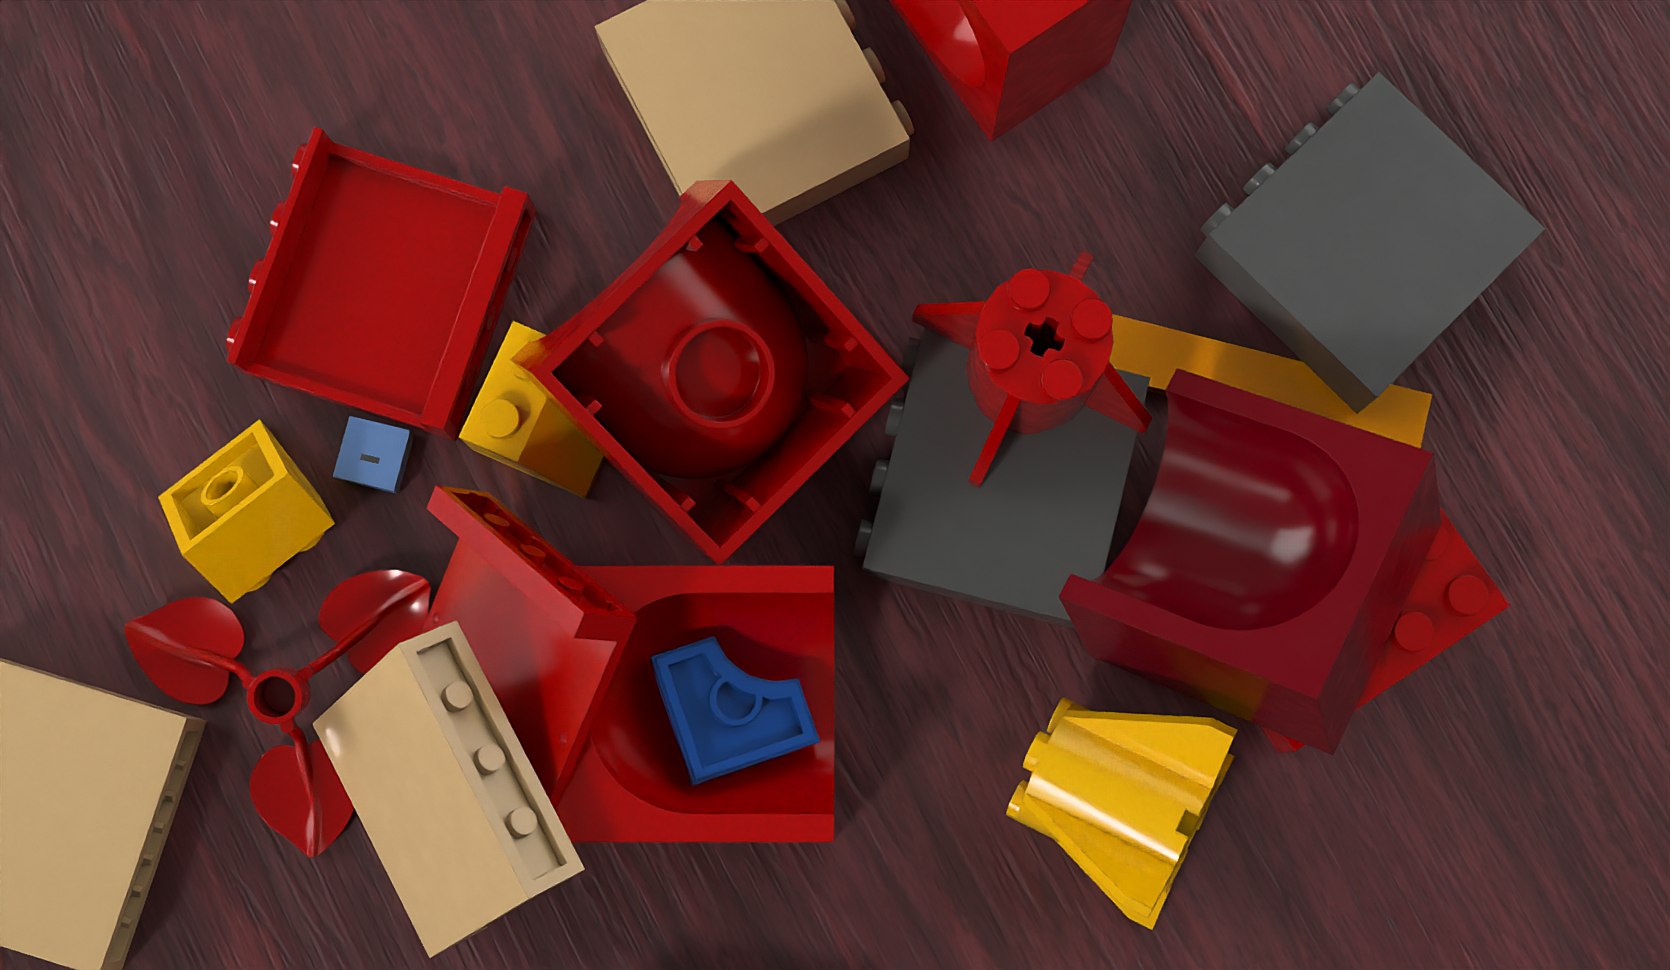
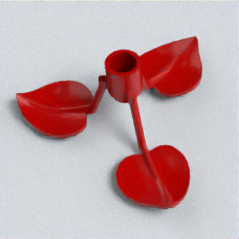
(194, 647)

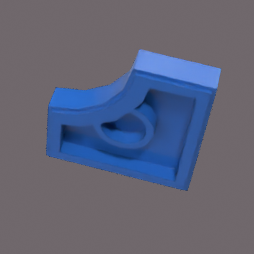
(726, 716)

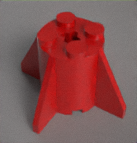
(1029, 392)

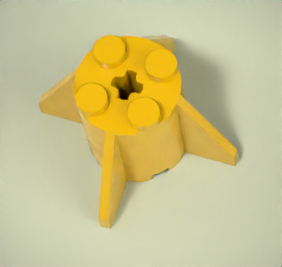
(1124, 796)

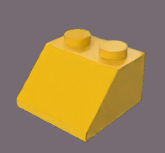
(525, 429)
(244, 513)

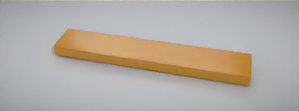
(1159, 351)

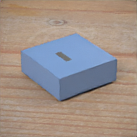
(373, 455)

